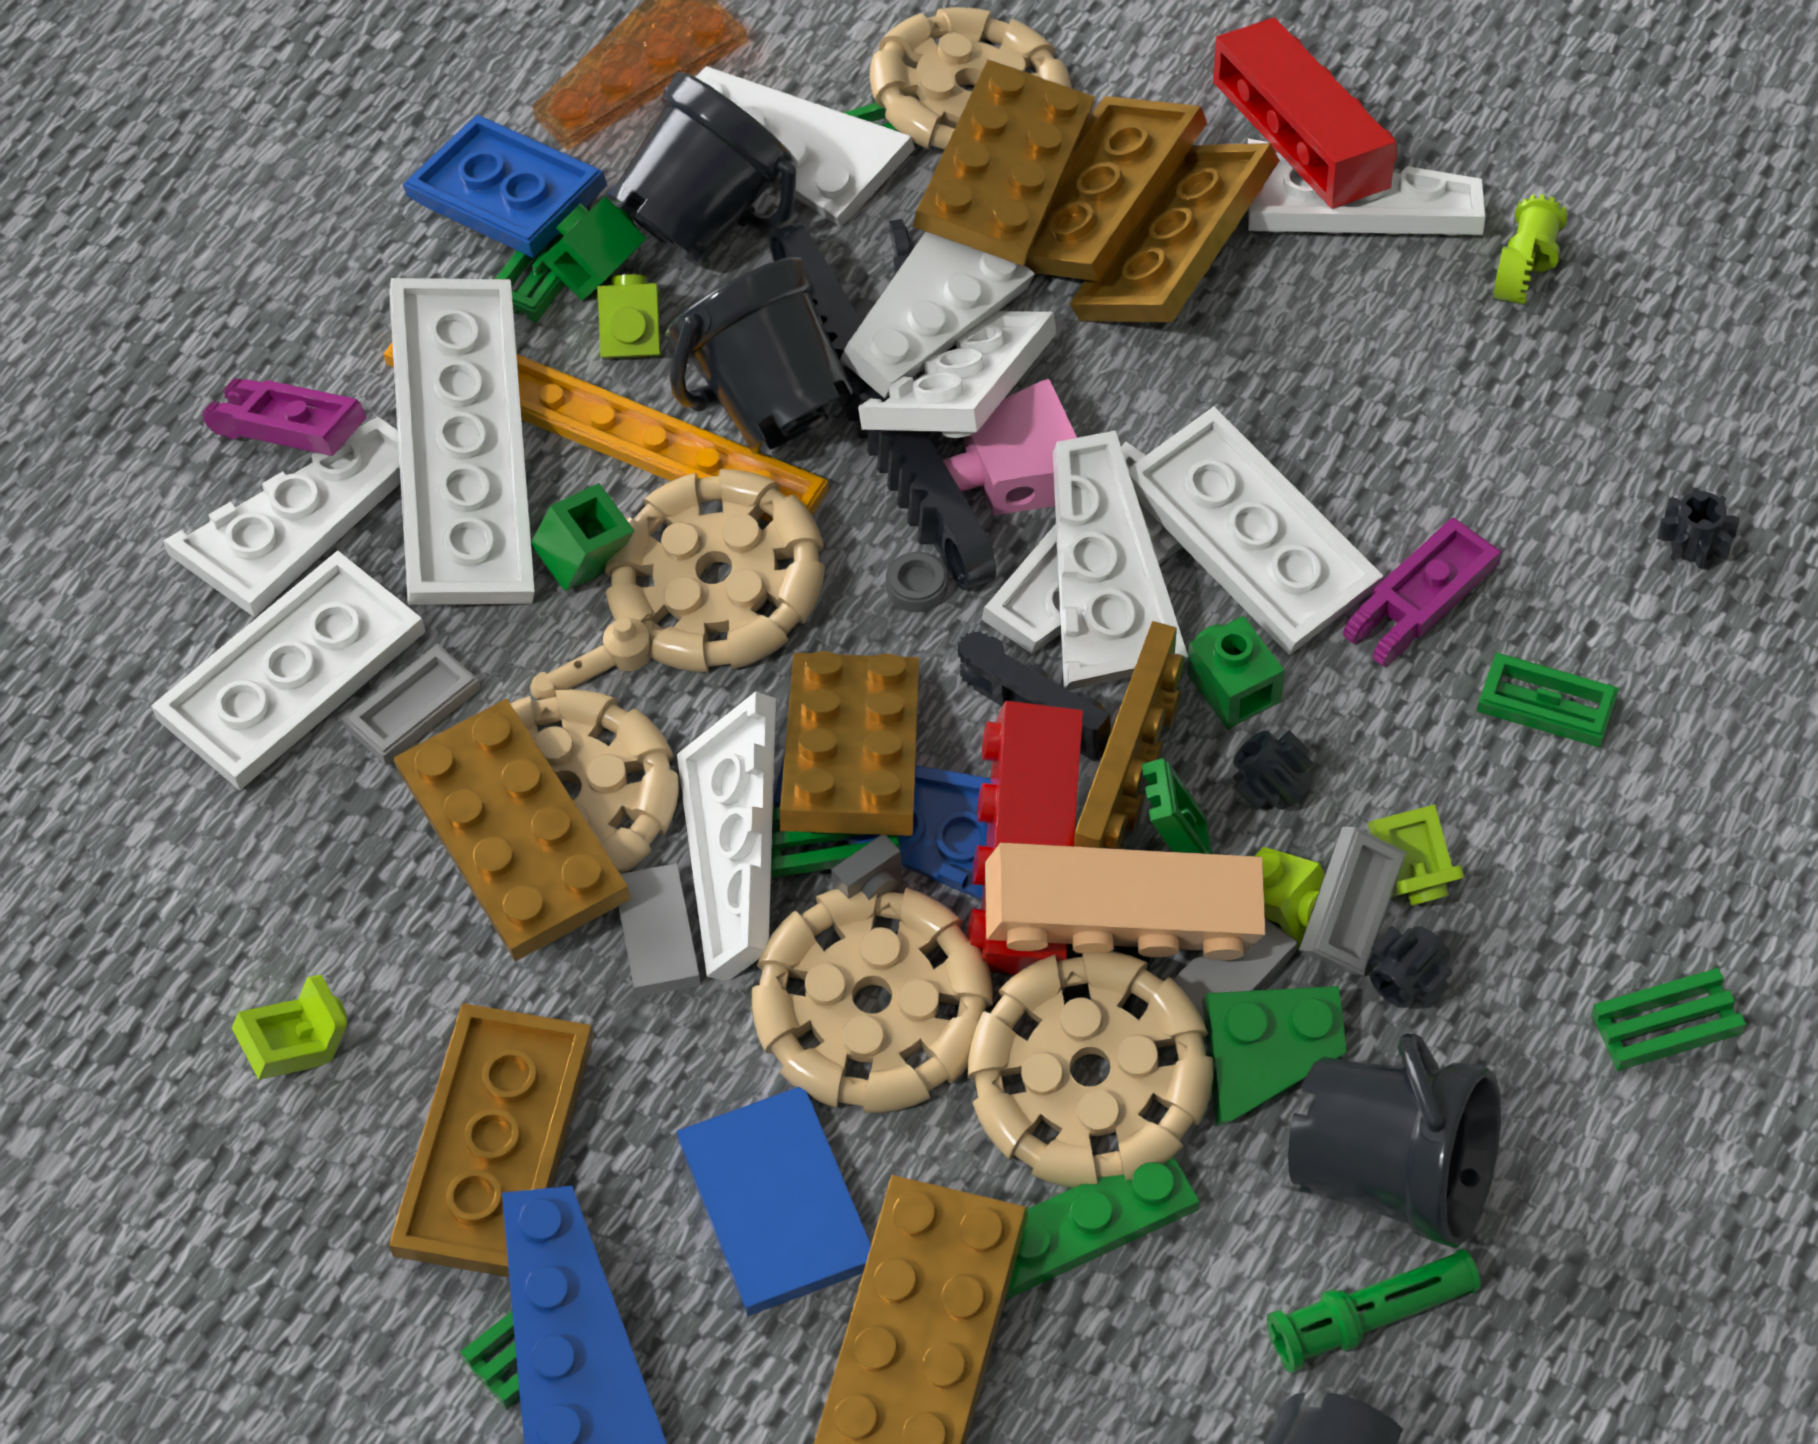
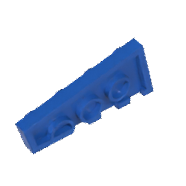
(942, 827)
(569, 1338)

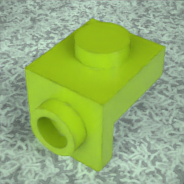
(629, 318)
(1427, 859)
(1290, 890)
(293, 1032)

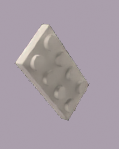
(1252, 530)
(288, 669)

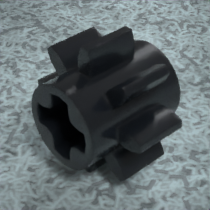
(1698, 527)
(1272, 770)
(1410, 967)

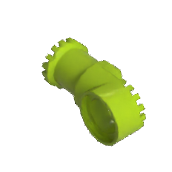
(1531, 248)

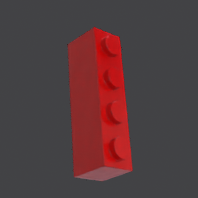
(1304, 112)
(1026, 803)

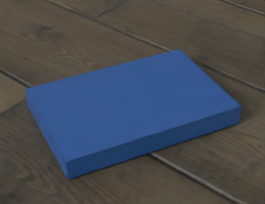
(504, 185)
(775, 1200)

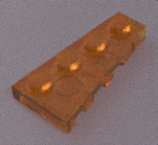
(636, 65)

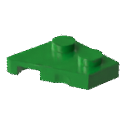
(1268, 1042)

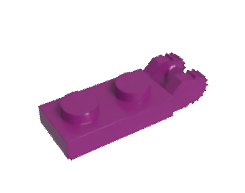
(285, 415)
(1424, 588)

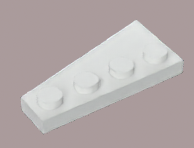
(836, 153)
(1416, 204)
(928, 306)
(964, 383)
(279, 533)
(1105, 564)
(1029, 601)
(729, 832)

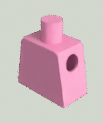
(1014, 451)

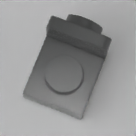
(874, 872)

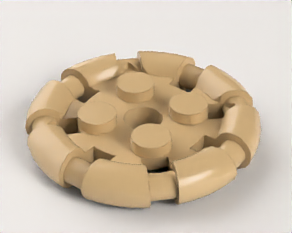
(916, 67)
(730, 537)
(603, 769)
(864, 959)
(1082, 1029)

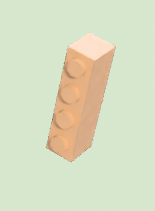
(1124, 900)

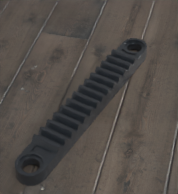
(907, 456)

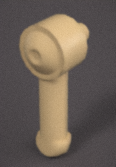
(624, 648)

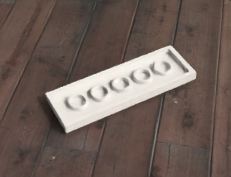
(460, 442)

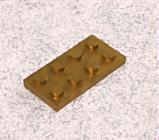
(1004, 162)
(1111, 183)
(1178, 235)
(1147, 706)
(850, 744)
(512, 829)
(489, 1132)
(923, 1317)

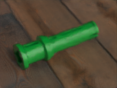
(1338, 1312)

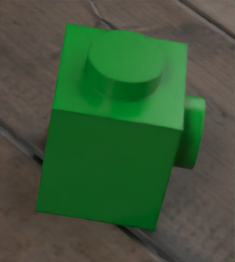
(592, 246)
(581, 536)
(1235, 671)

